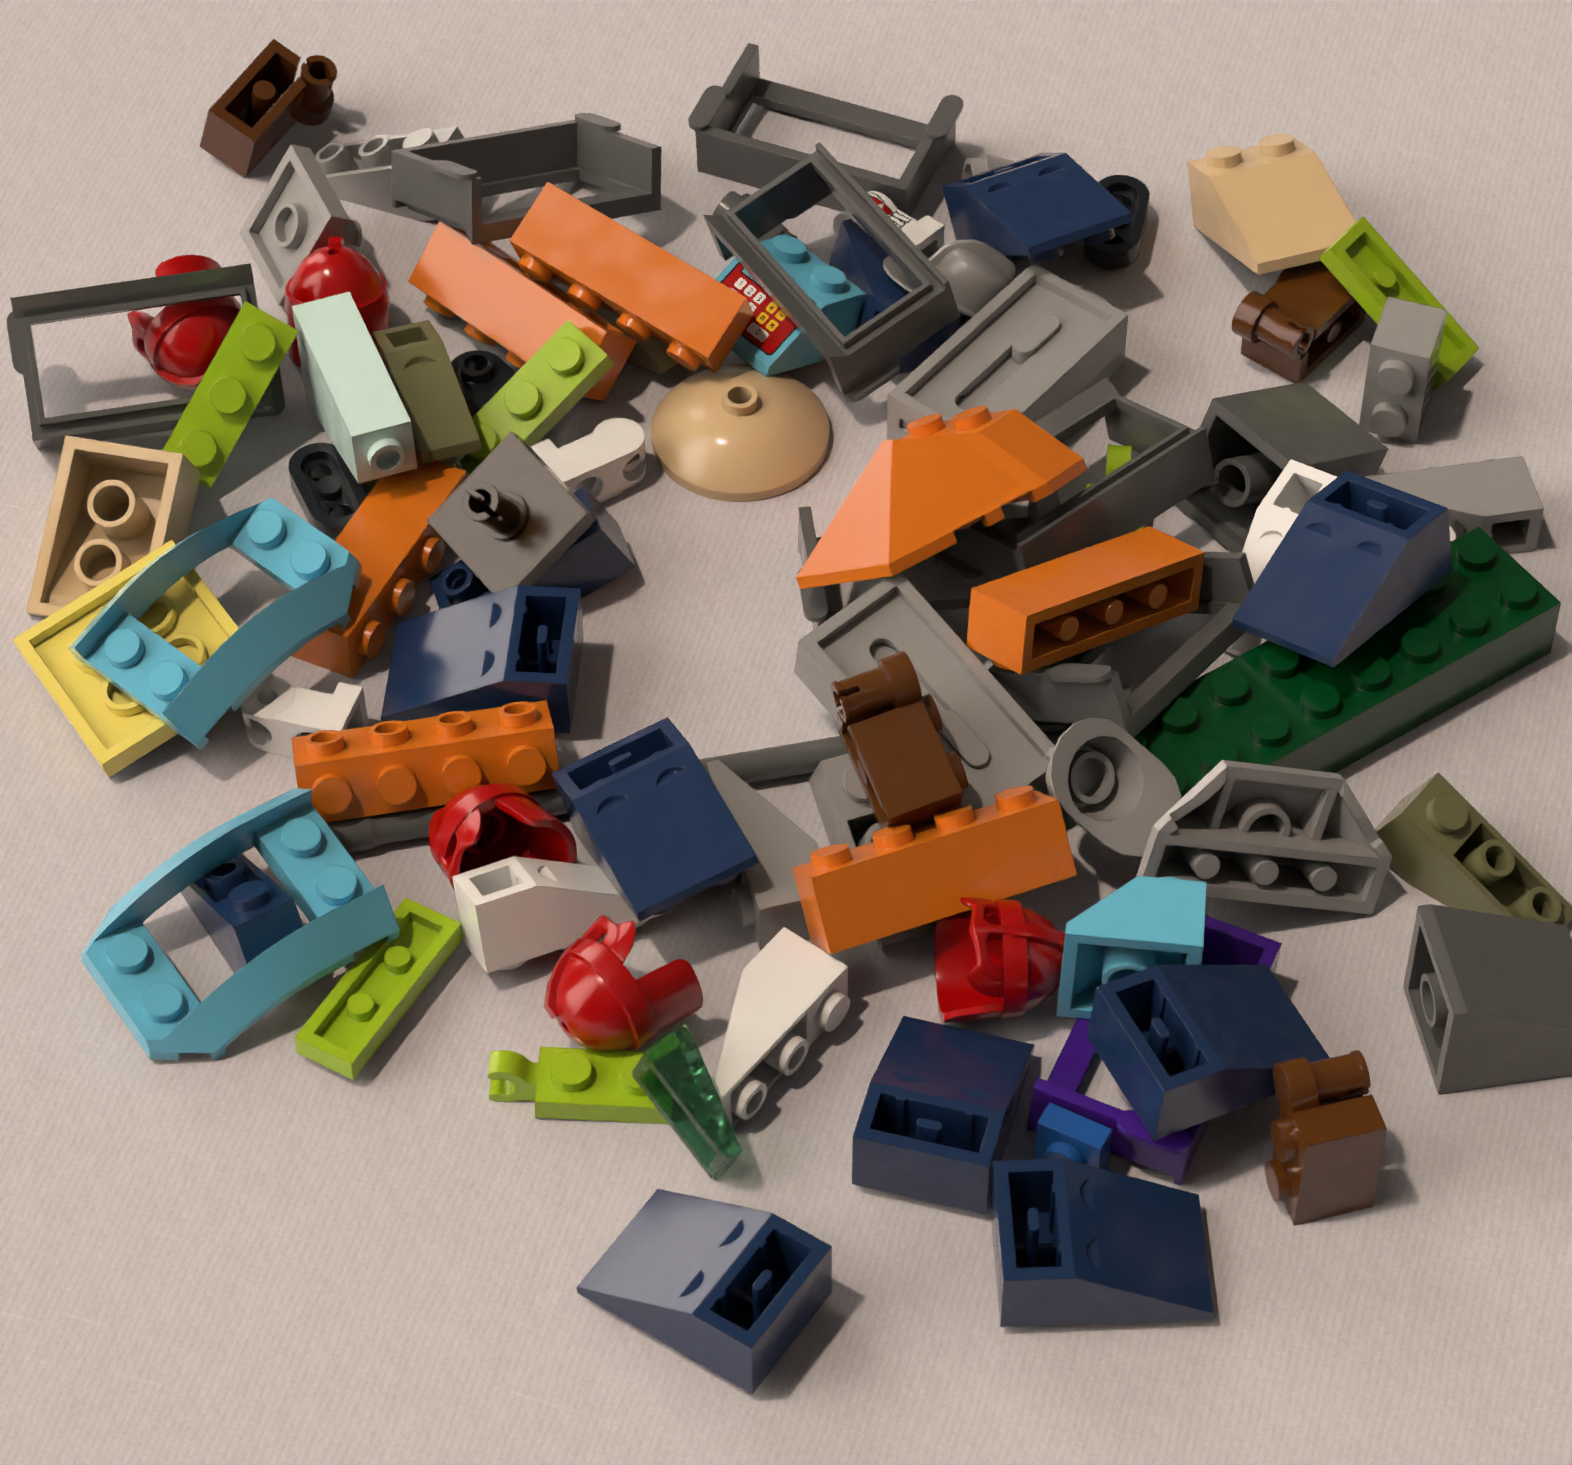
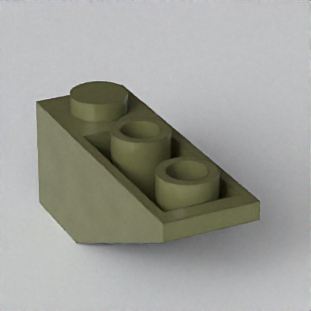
(428, 391)
(1462, 860)

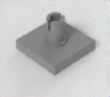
(295, 219)

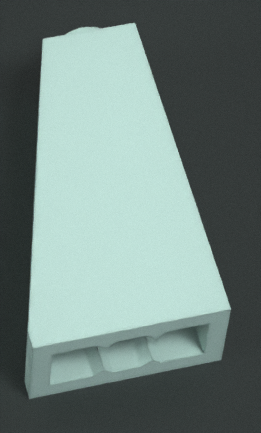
(352, 389)

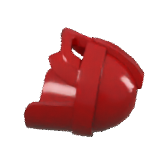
(333, 272)
(185, 335)
(493, 825)
(995, 961)
(602, 1001)

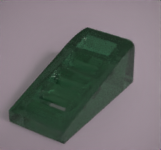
(685, 1095)

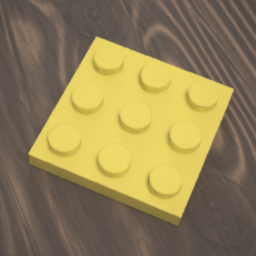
(100, 713)

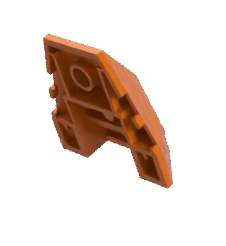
(932, 486)

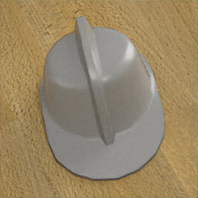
(972, 269)
(1110, 784)

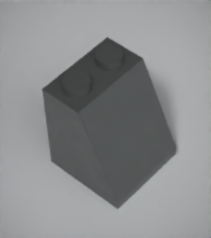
(1256, 438)
(1490, 997)

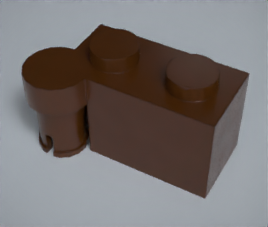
(266, 105)
(1297, 321)
(896, 744)
(1325, 1138)

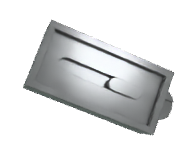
(1019, 352)
(978, 716)

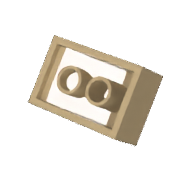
(1267, 203)
(106, 514)

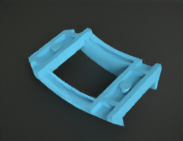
(197, 696)
(315, 871)

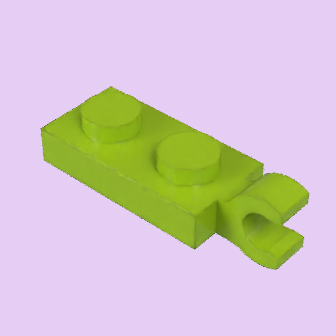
(574, 1084)

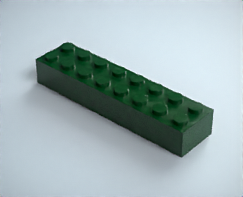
(1317, 717)

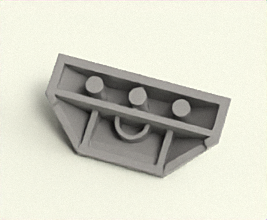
(1271, 839)

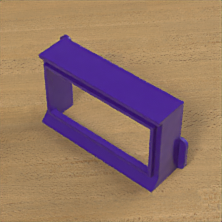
(1174, 1153)

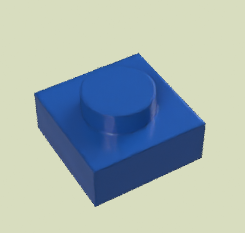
(1072, 1138)

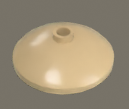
(740, 434)

